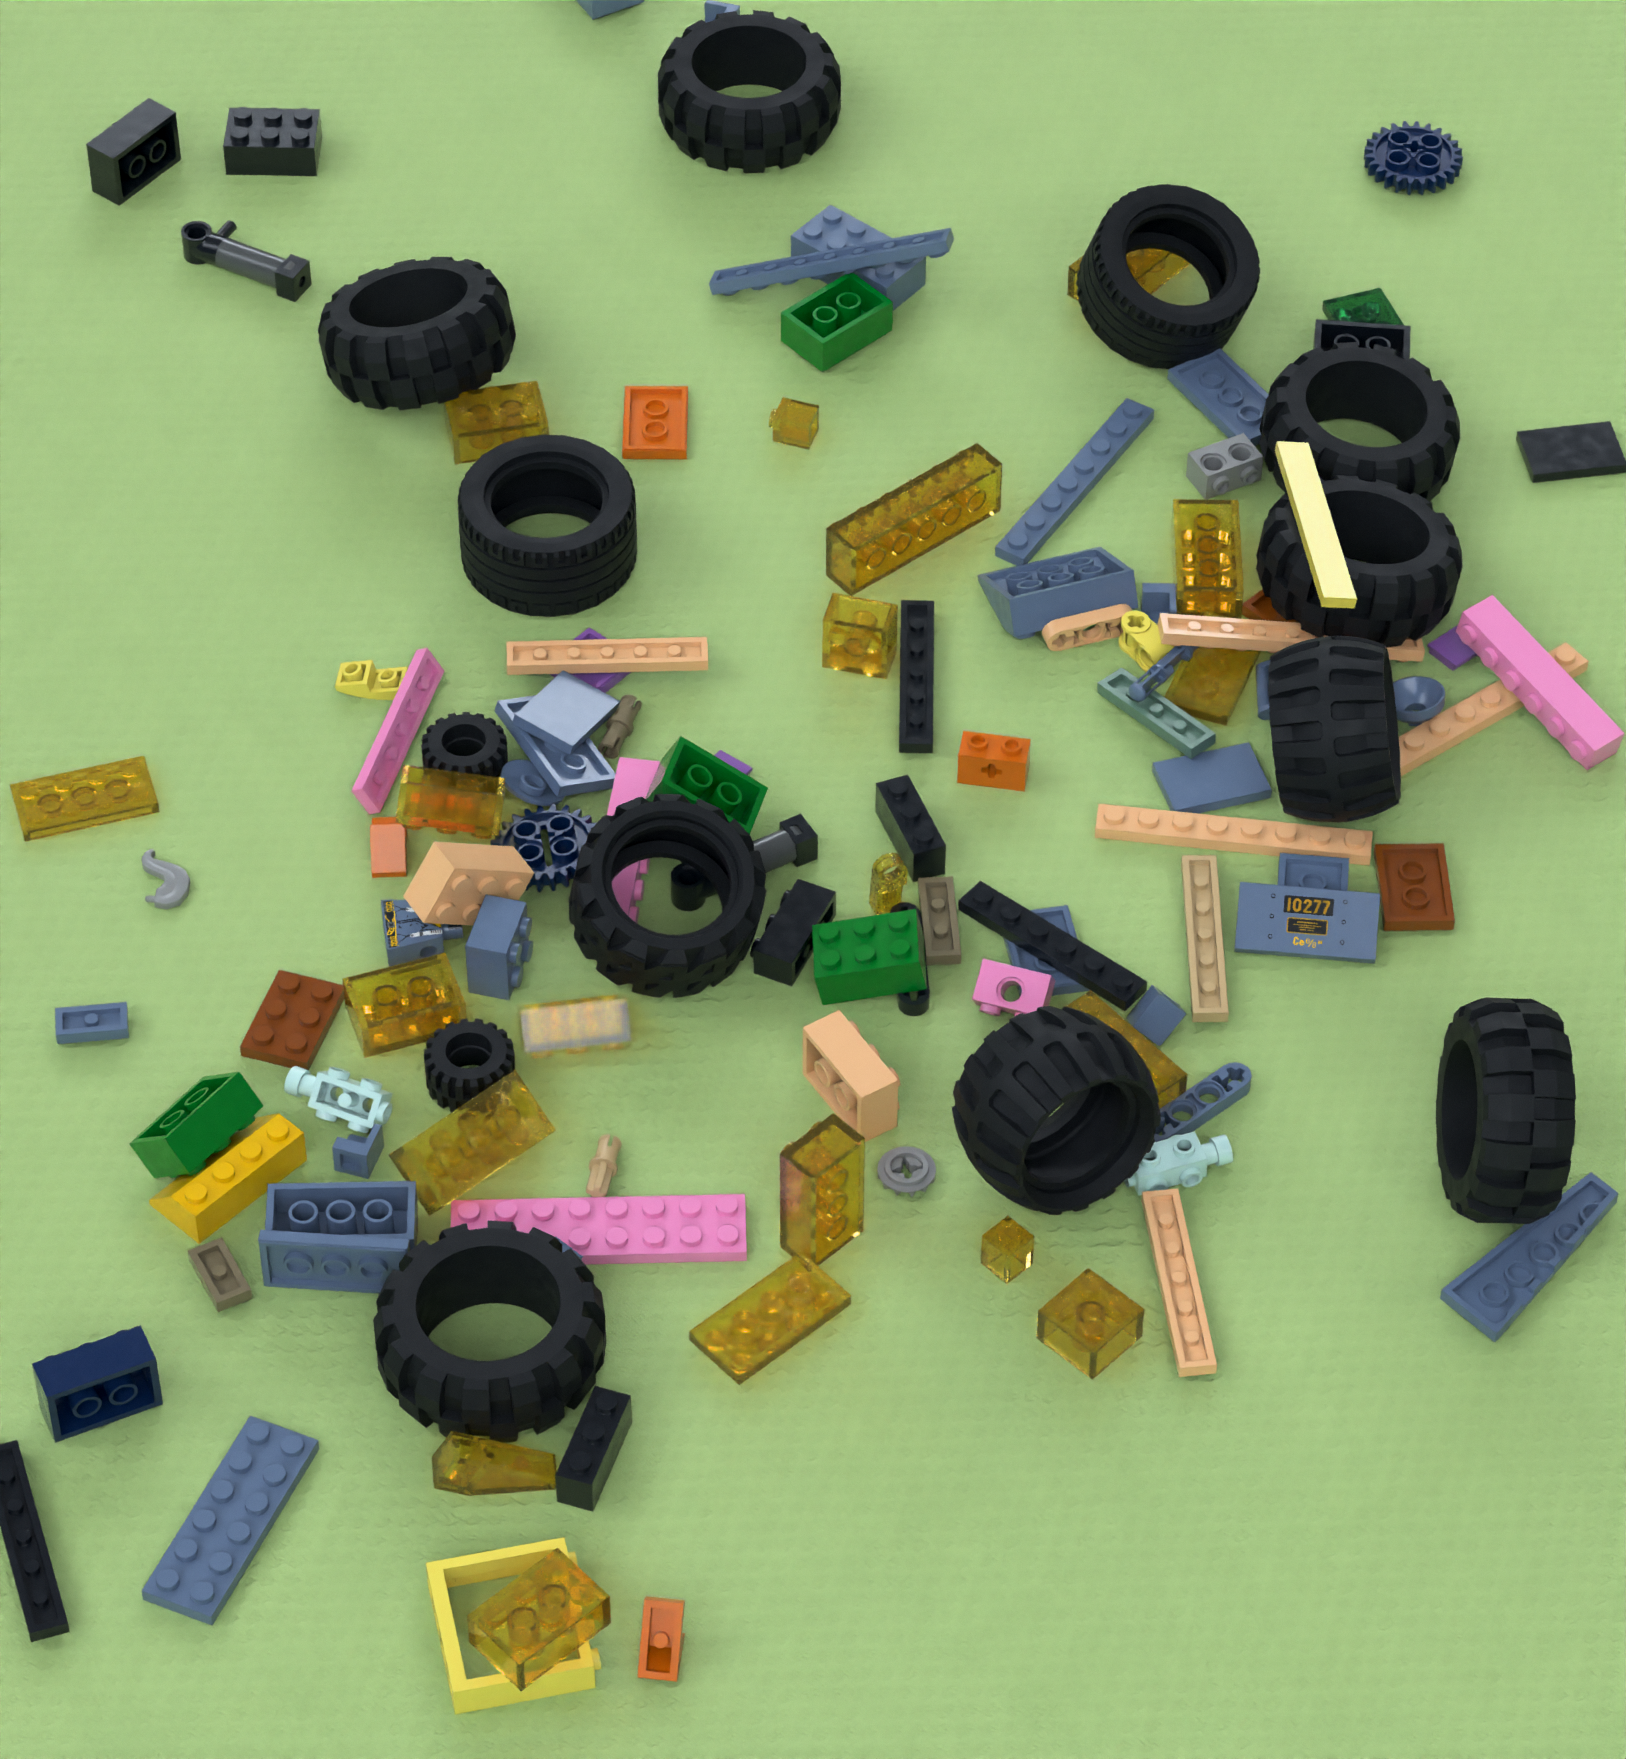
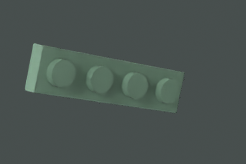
(1158, 714)

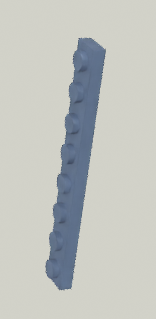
(842, 260)
(1074, 483)

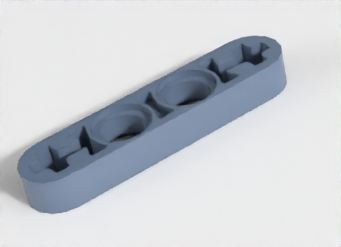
(1202, 1111)

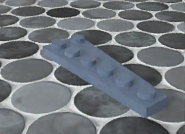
(1518, 1268)

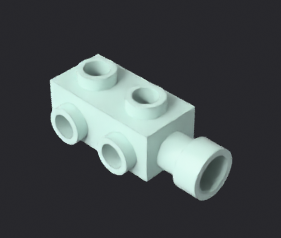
(350, 1105)
(1179, 1161)

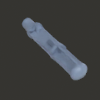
(1160, 672)

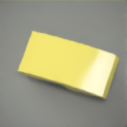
(366, 681)

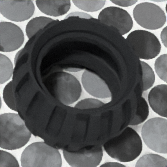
(1334, 729)
(1023, 1078)

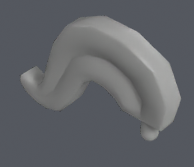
(175, 884)

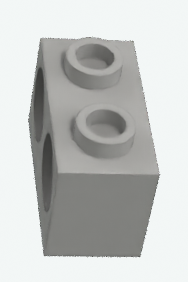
(1224, 466)

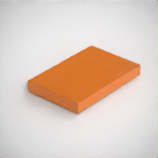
(655, 422)

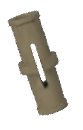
(619, 726)

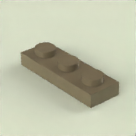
(939, 920)

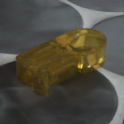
(887, 888)

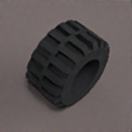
(465, 745)
(462, 1046)

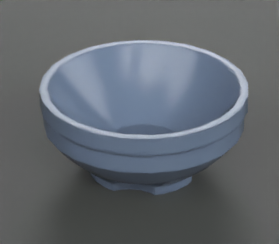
(1418, 694)

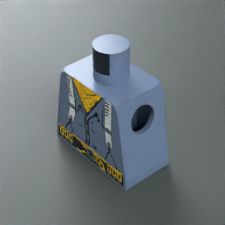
(409, 937)

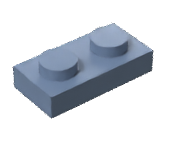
(91, 1023)

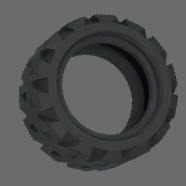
(682, 832)

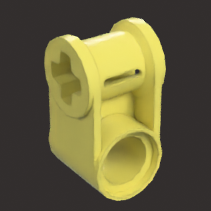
(1142, 639)

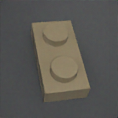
(219, 1274)

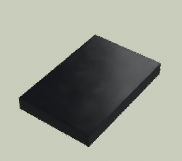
(1571, 451)

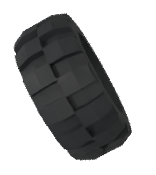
(749, 130)
(416, 333)
(1368, 388)
(1407, 571)
(1505, 1110)
(479, 1269)

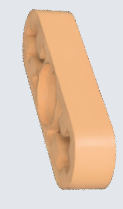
(1069, 633)

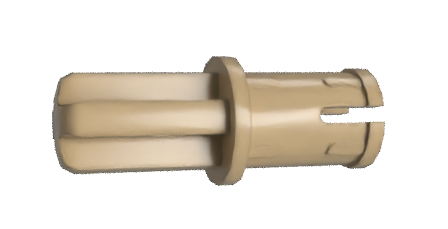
(603, 1166)

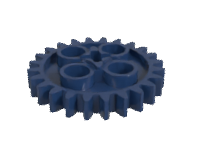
(1413, 158)
(566, 836)

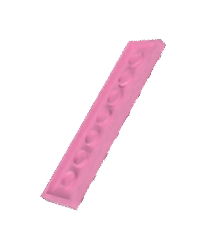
(625, 1227)

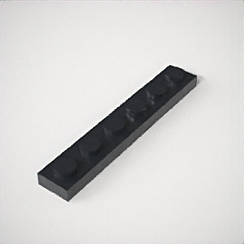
(916, 676)
(1052, 945)
(28, 1549)

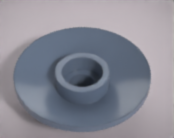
(527, 784)

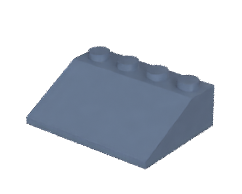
(1056, 588)

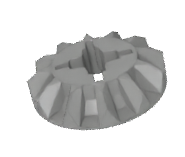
(916, 1161)

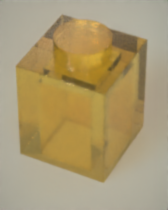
(795, 423)
(1007, 1249)

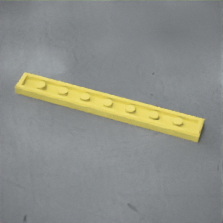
(1315, 525)

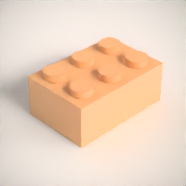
(459, 876)
(850, 1075)

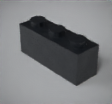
(910, 828)
(789, 934)
(593, 1448)

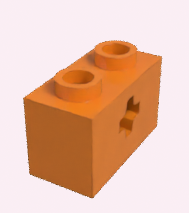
(993, 761)

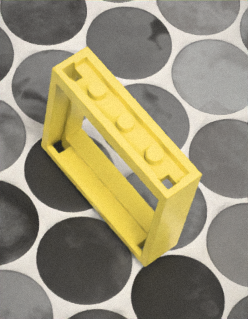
(497, 1689)

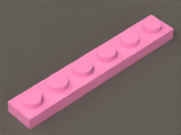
(397, 731)

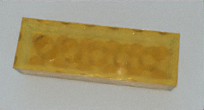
(913, 519)

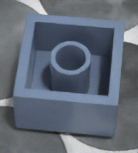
(498, 947)

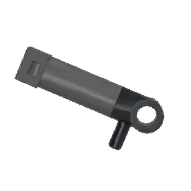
(201, 246)
(792, 843)

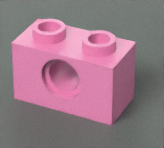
(997, 977)

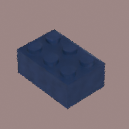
(97, 1383)

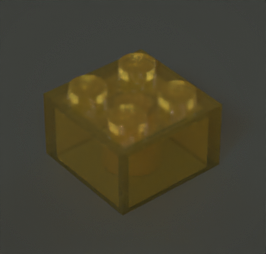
(859, 635)
(1090, 1323)

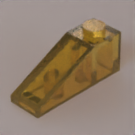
(487, 1466)

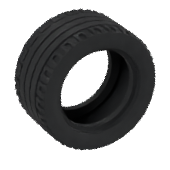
(1192, 228)
(556, 572)

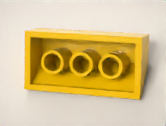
(233, 1177)

